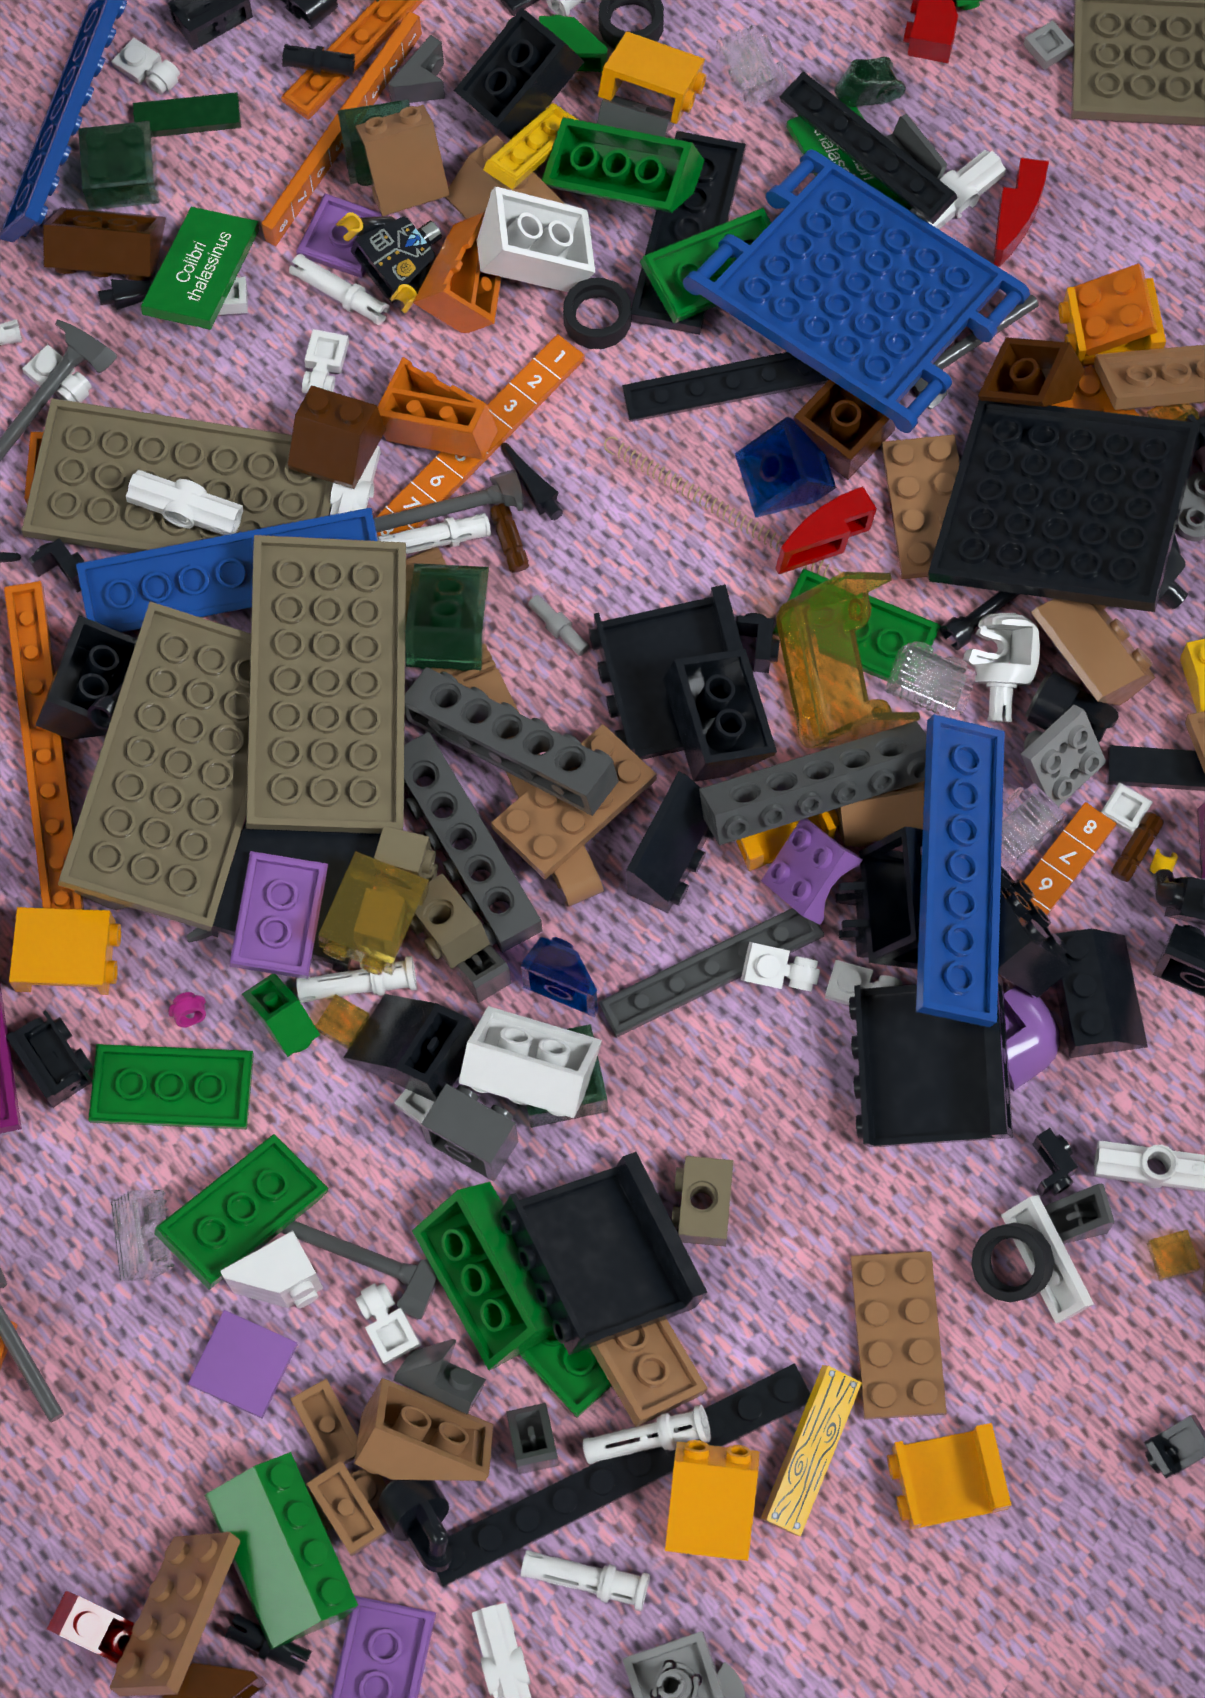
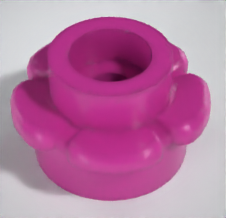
(186, 1004)

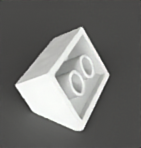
(535, 240)
(529, 1062)

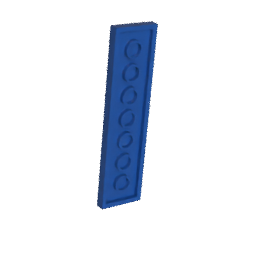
(62, 118)
(198, 575)
(961, 872)

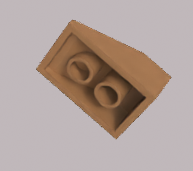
(421, 1438)

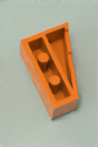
(455, 286)
(433, 415)

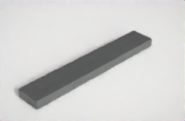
(703, 972)

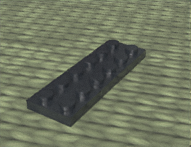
(703, 210)

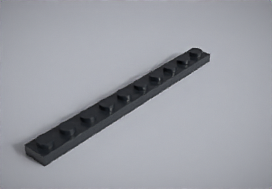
(615, 1477)

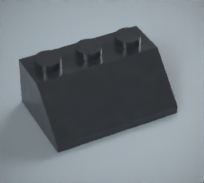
(519, 74)
(89, 668)
(718, 713)
(670, 847)
(1184, 959)
(1099, 995)

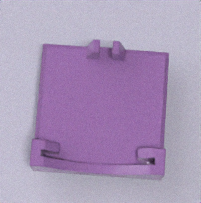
(808, 869)

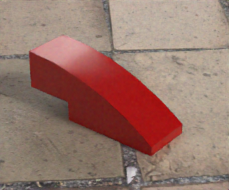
(1019, 207)
(827, 530)

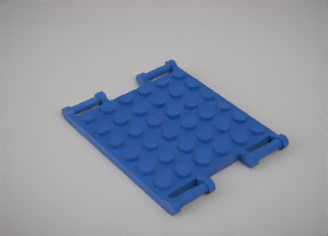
(857, 288)

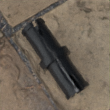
(318, 60)
(256, 1641)

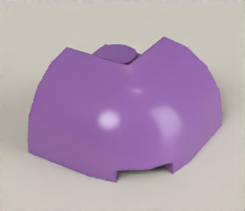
(1030, 1035)

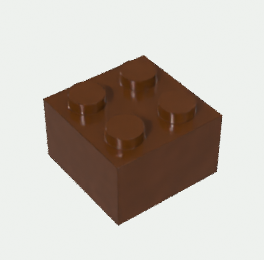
(843, 427)

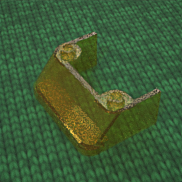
(826, 664)

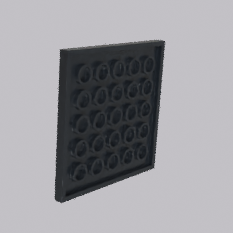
(1066, 504)

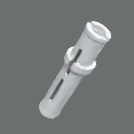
(351, 296)
(449, 533)

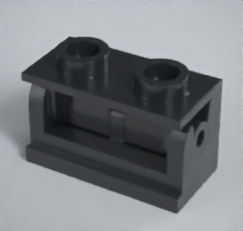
(207, 19)
(50, 1058)

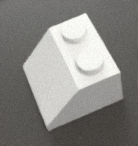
(275, 1274)

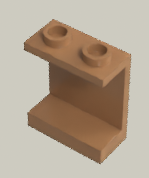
(403, 159)

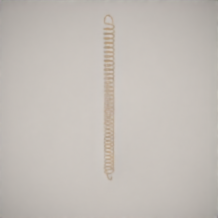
(703, 493)

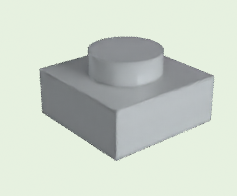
(1048, 45)

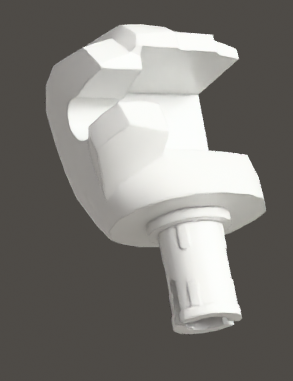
(1016, 643)

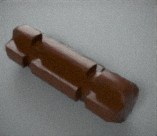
(509, 538)
(1137, 846)

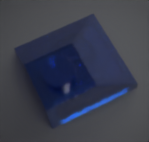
(784, 469)
(560, 975)

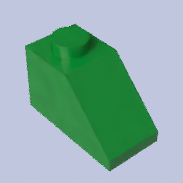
(579, 39)
(281, 1014)

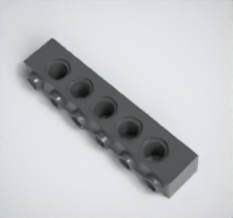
(815, 783)
(581, 788)
(505, 929)

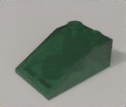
(447, 617)

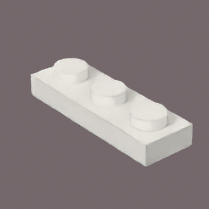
(1065, 1291)

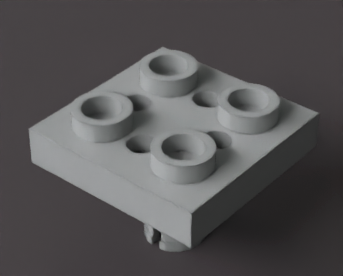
(1055, 754)
(691, 1655)

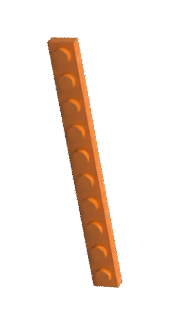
(42, 748)

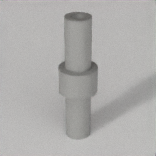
(558, 625)

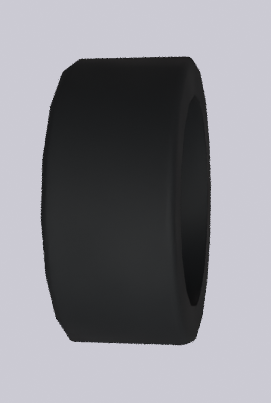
(613, 35)
(603, 337)
(983, 1268)

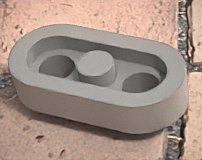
(1193, 506)

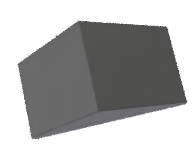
(484, 973)
(1082, 1214)
(532, 1438)

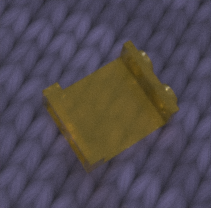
(372, 914)

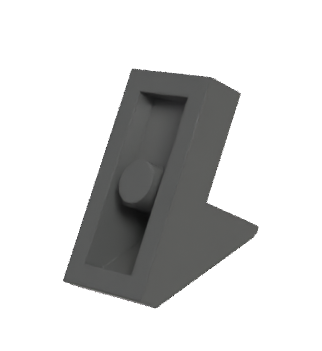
(418, 76)
(433, 1375)

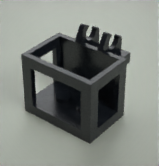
(886, 900)

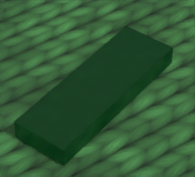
(190, 114)

